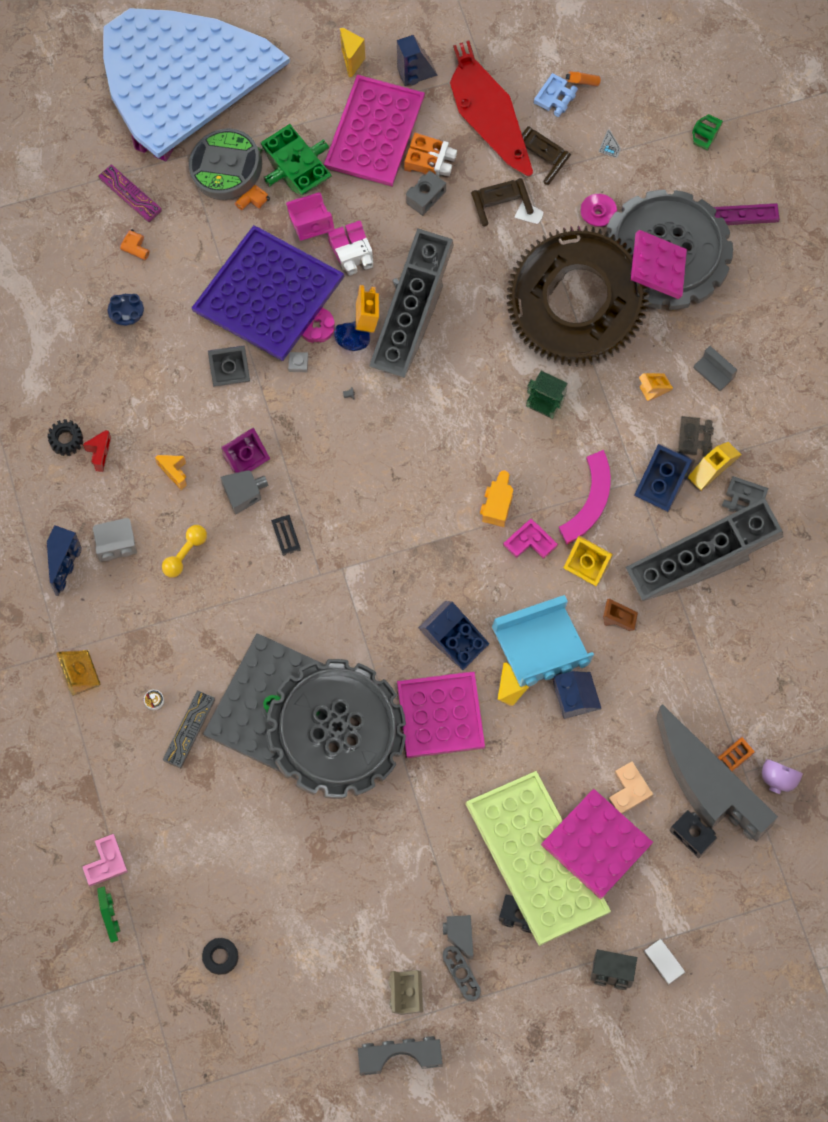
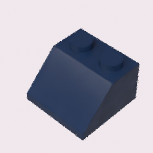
(576, 693)

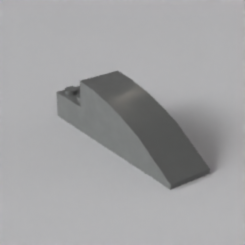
(412, 303)
(706, 551)
(709, 783)

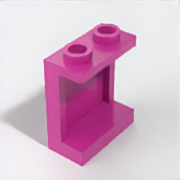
(310, 216)

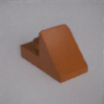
(619, 615)

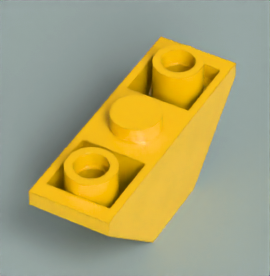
(713, 465)

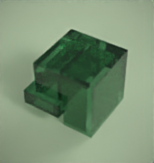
(546, 394)

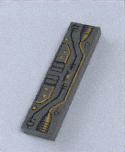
(189, 729)

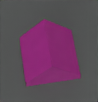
(245, 452)

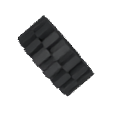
(68, 447)

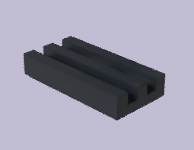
(290, 549)

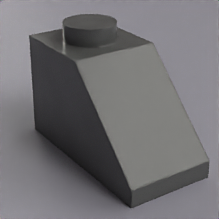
(460, 933)

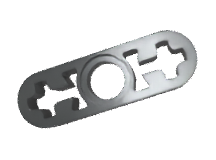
(448, 962)

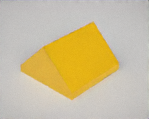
(353, 50)
(588, 561)

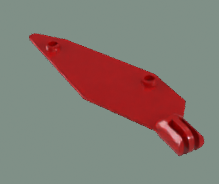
(488, 110)

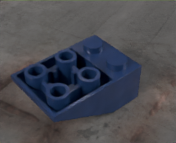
(62, 550)
(454, 634)

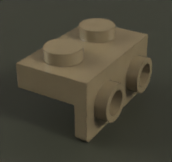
(406, 992)

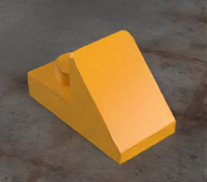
(654, 385)
(171, 467)

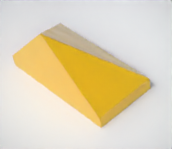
(509, 687)

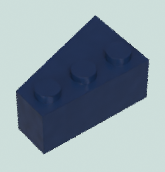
(413, 61)

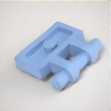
(551, 91)

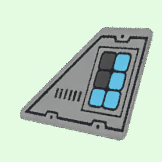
(609, 145)

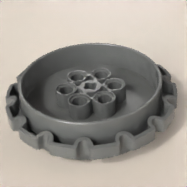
(698, 231)
(310, 758)

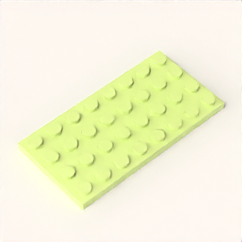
(514, 825)

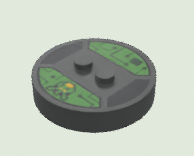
(225, 164)

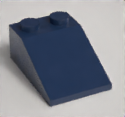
(664, 477)

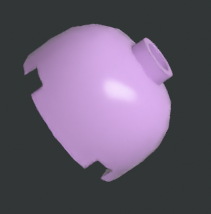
(780, 777)

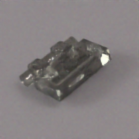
(689, 435)

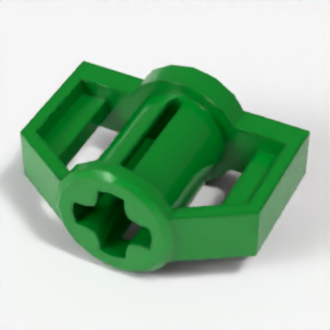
(706, 131)

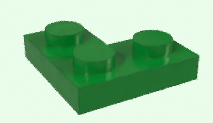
(107, 911)

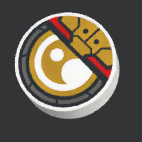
(153, 699)

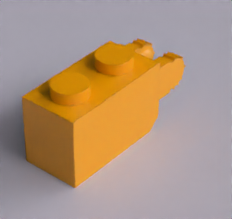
(367, 309)
(498, 500)

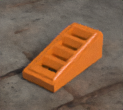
(745, 745)

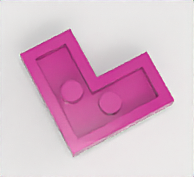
(530, 535)

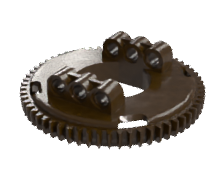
(541, 274)

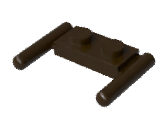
(547, 150)
(499, 194)

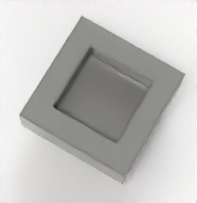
(298, 362)

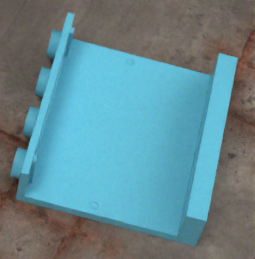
(541, 641)

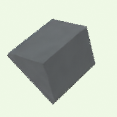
(228, 365)

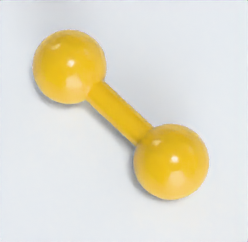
(173, 565)

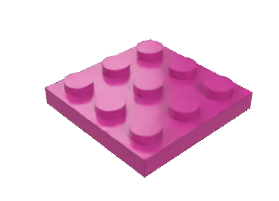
(658, 264)

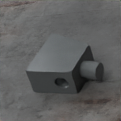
(243, 489)

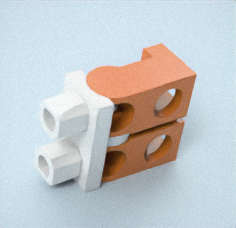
(429, 155)

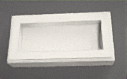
(664, 961)

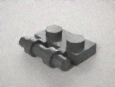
(744, 491)

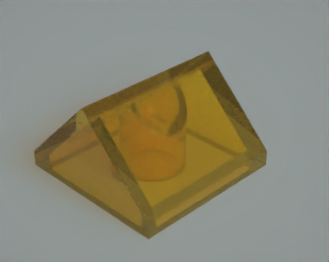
(78, 671)

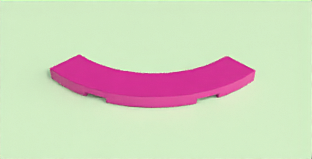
(596, 501)

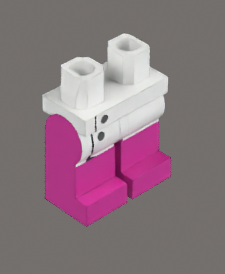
(351, 254)

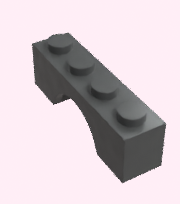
(425, 1052)

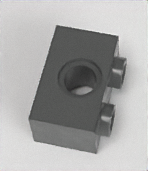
(423, 202)

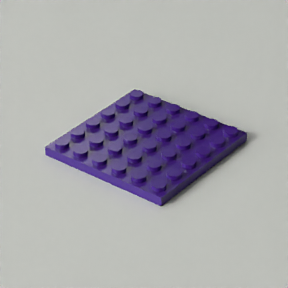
(268, 292)

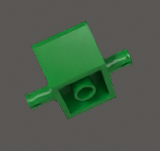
(295, 161)

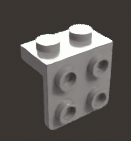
(114, 539)

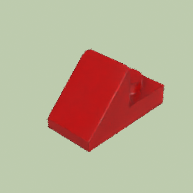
(99, 447)

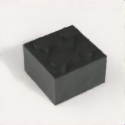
(613, 969)

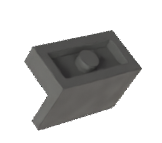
(715, 369)

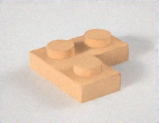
(634, 790)

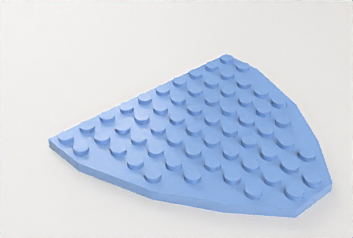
(180, 71)

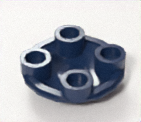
(125, 309)

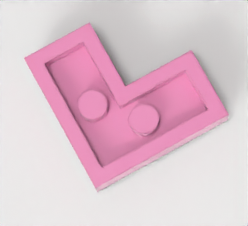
(110, 863)

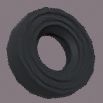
(209, 949)

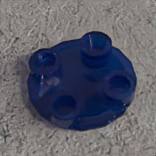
(350, 338)

